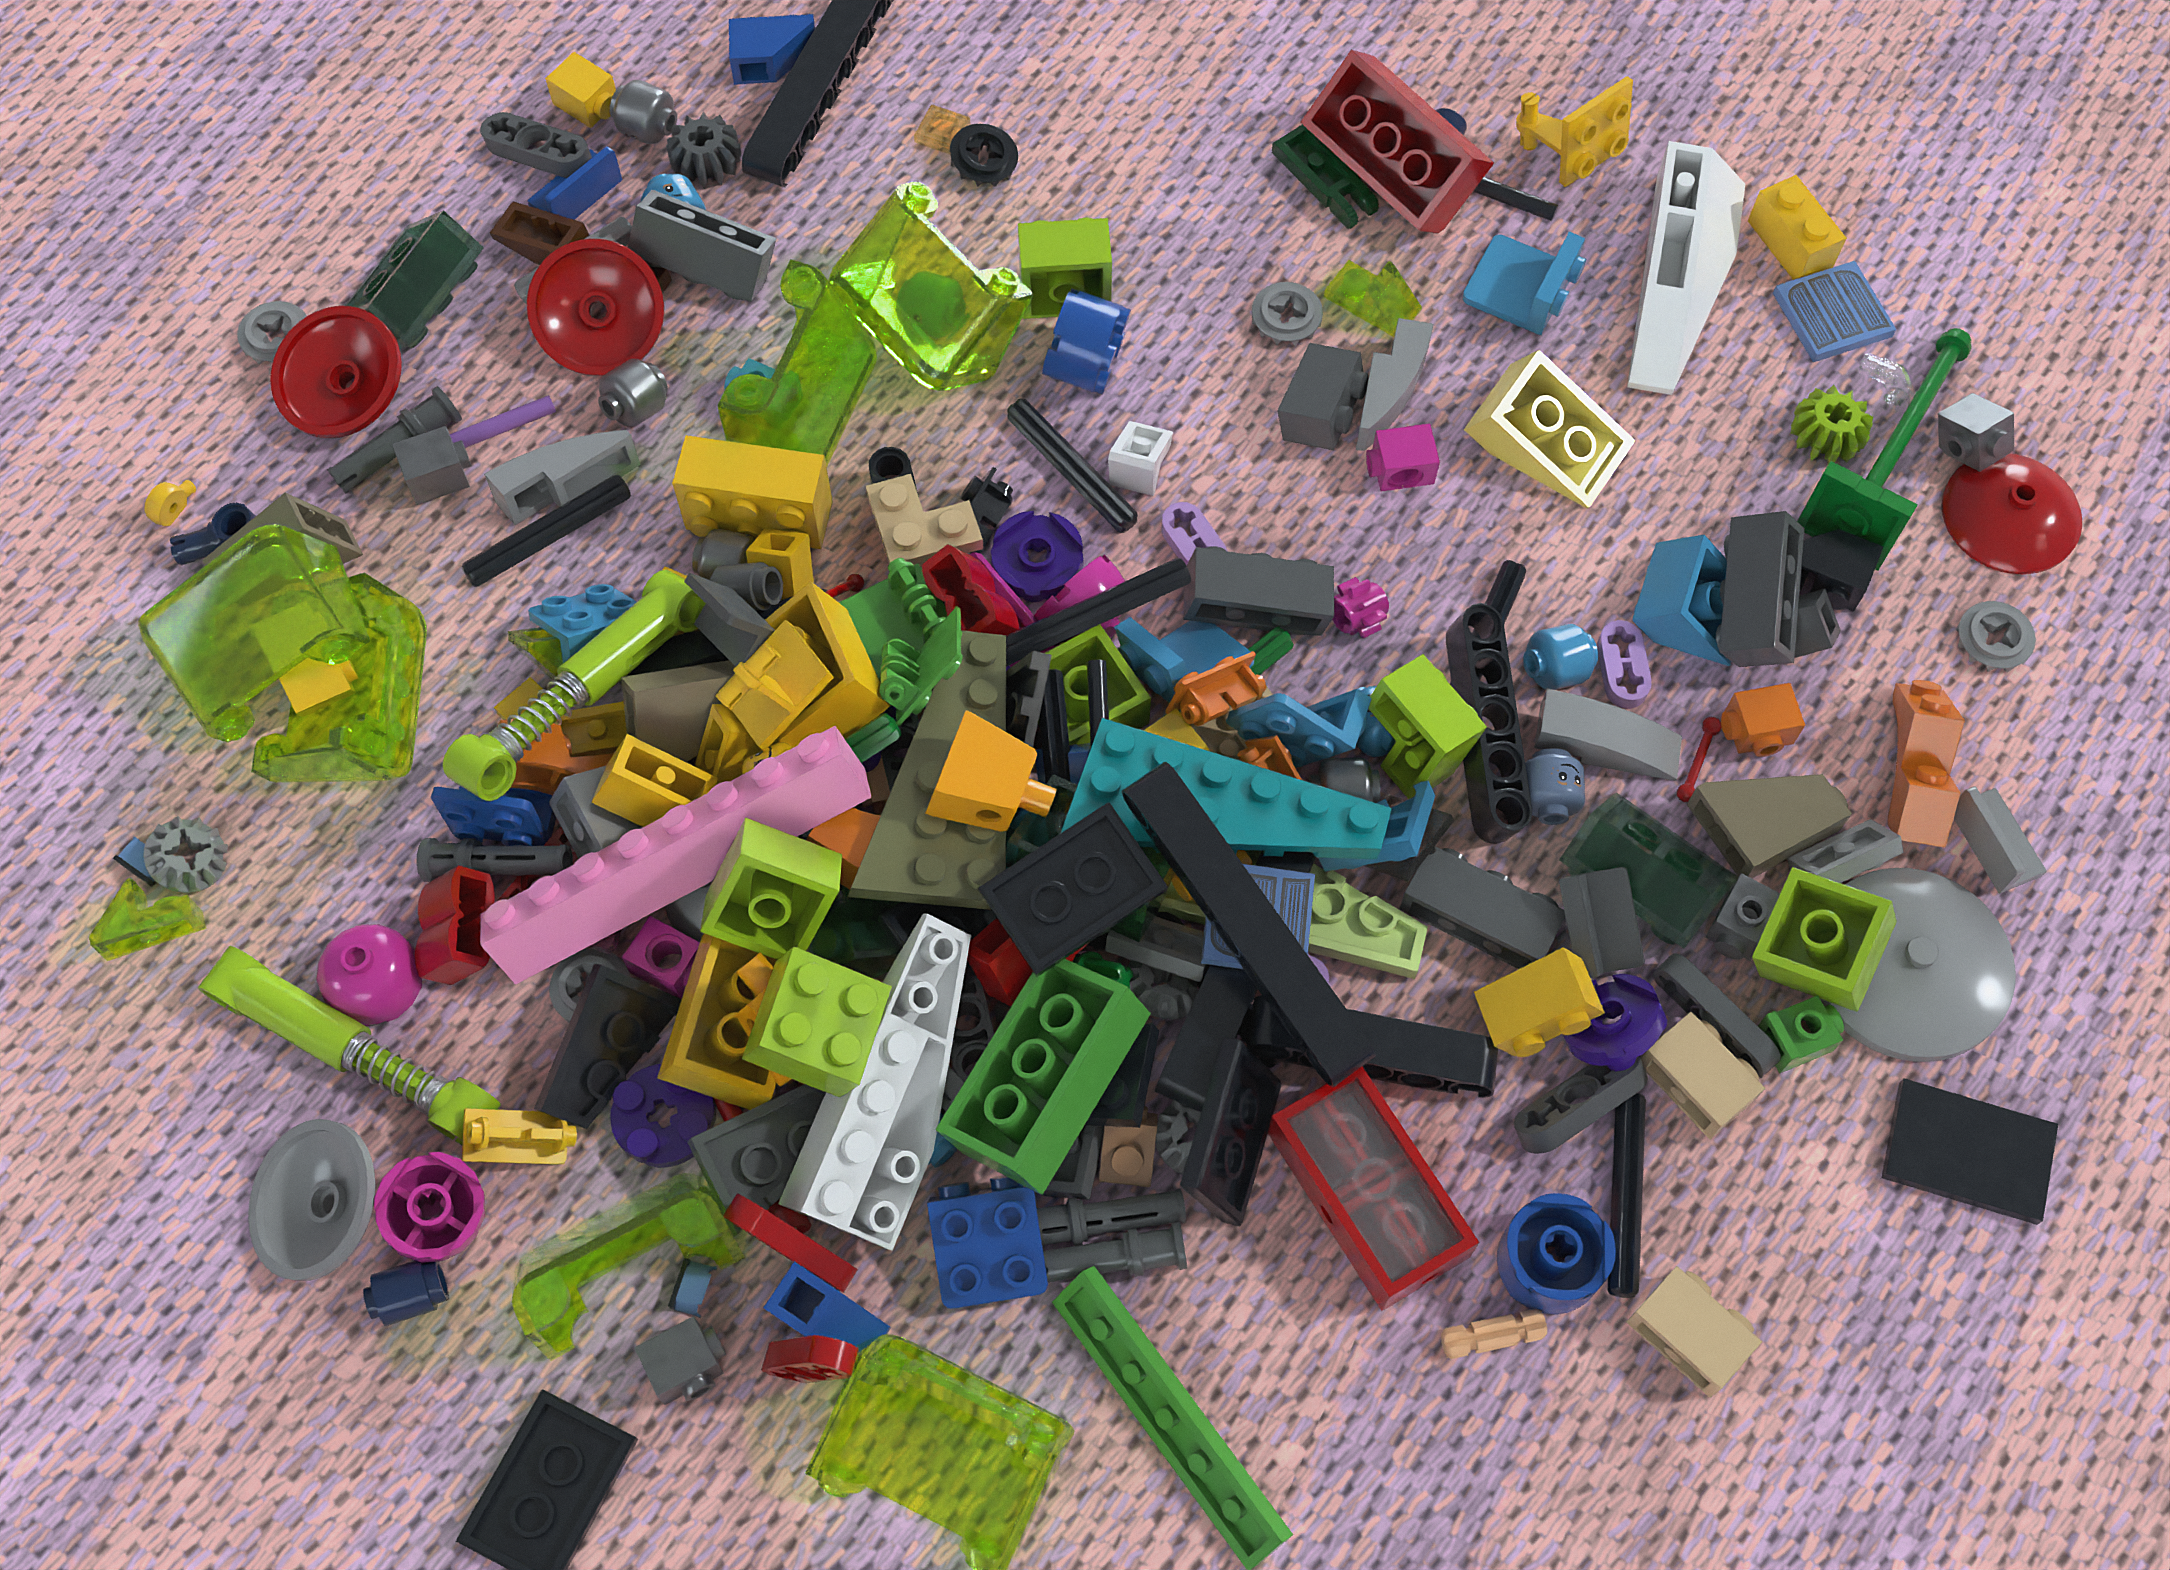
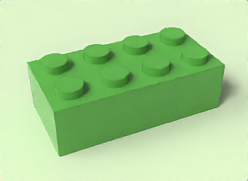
(1044, 1073)

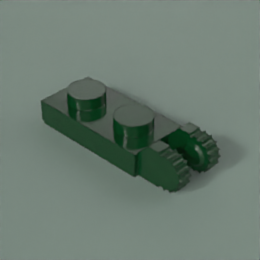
(1324, 175)

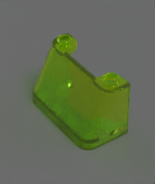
(926, 296)
(815, 379)
(251, 622)
(370, 731)
(549, 1276)
(942, 1447)

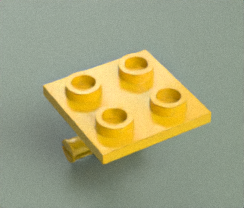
(1584, 136)
(774, 685)

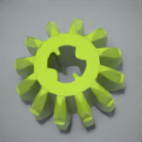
(1831, 424)

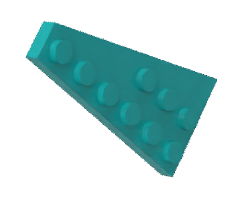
(1244, 801)

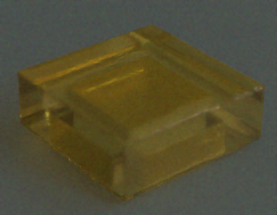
(939, 128)

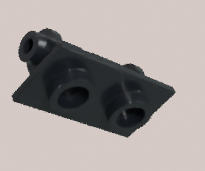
(988, 502)

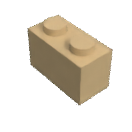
(1702, 1074)
(1695, 1330)

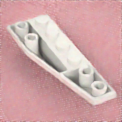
(1685, 262)
(878, 1138)

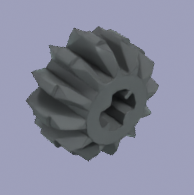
(704, 149)

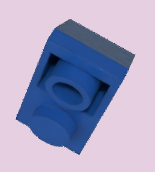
(766, 46)
(821, 1310)

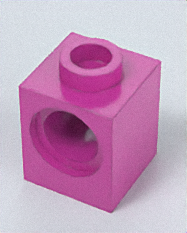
(1403, 457)
(651, 946)

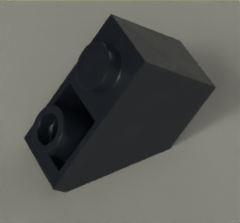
(1842, 566)

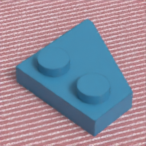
(1402, 834)

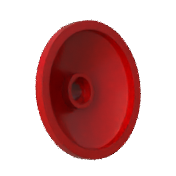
(577, 279)
(320, 360)
(2000, 527)

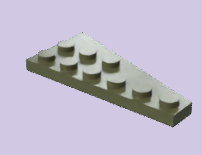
(923, 855)

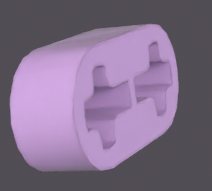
(1200, 529)
(1614, 666)

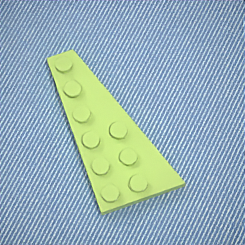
(1343, 924)

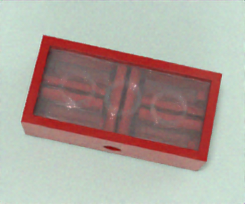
(1372, 1188)

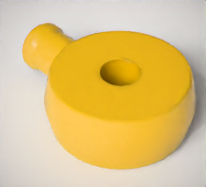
(167, 502)

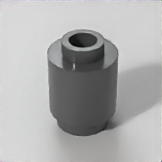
(753, 582)

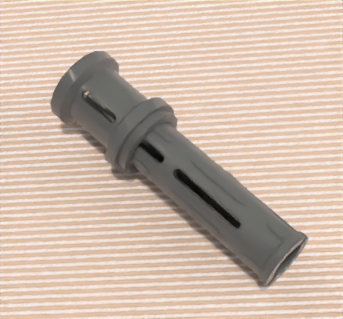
(427, 416)
(494, 860)
(1078, 1220)
(1131, 1253)

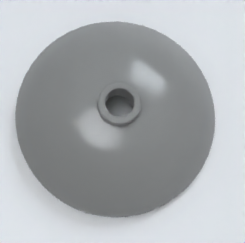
(311, 1200)

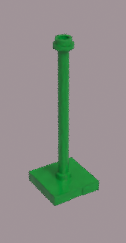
(1862, 505)

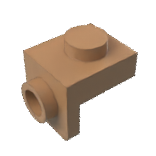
(1129, 1152)

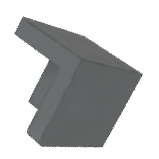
(1816, 624)

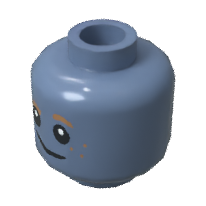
(1555, 785)

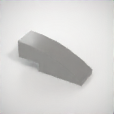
(1393, 379)
(560, 472)
(1607, 736)

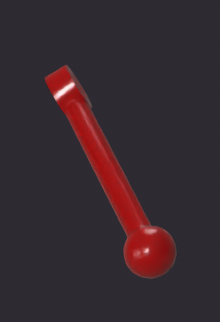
(853, 583)
(1711, 727)

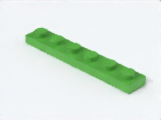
(1172, 1419)

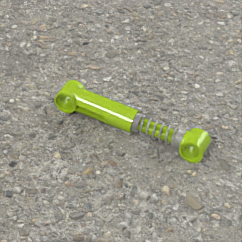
(489, 762)
(338, 1040)

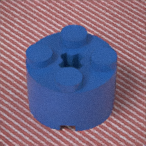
(1086, 341)
(1576, 1234)

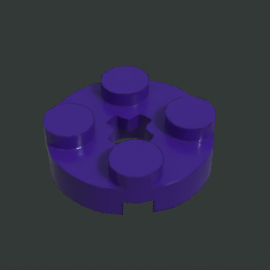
(1042, 579)
(1631, 1035)
(646, 1140)

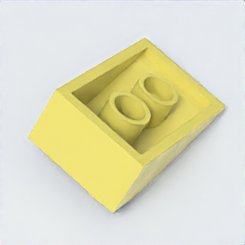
(1550, 430)

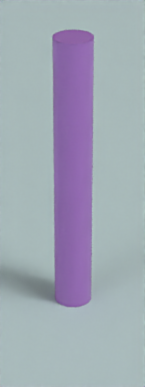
(504, 422)

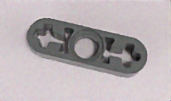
(526, 132)
(1708, 1003)
(1555, 1120)

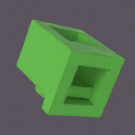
(1796, 1044)

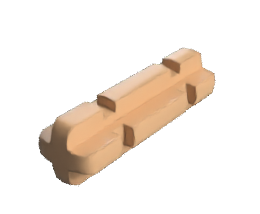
(1493, 1333)

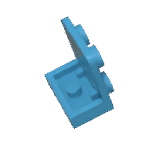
(1524, 282)
(581, 616)
(1185, 650)
(1308, 731)

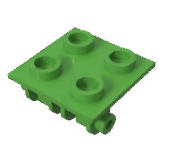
(895, 609)
(912, 673)

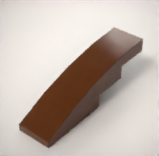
(539, 233)

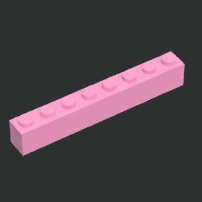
(669, 856)

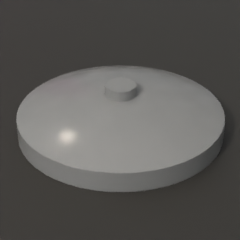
(1941, 974)

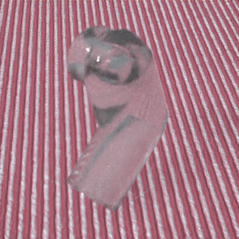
(1895, 380)

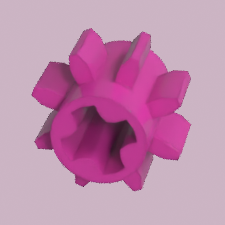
(1360, 607)

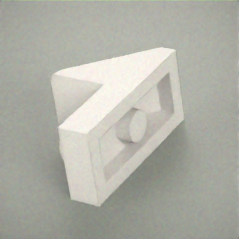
(1137, 457)

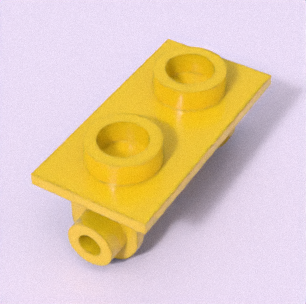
(515, 1137)

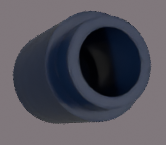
(405, 1291)

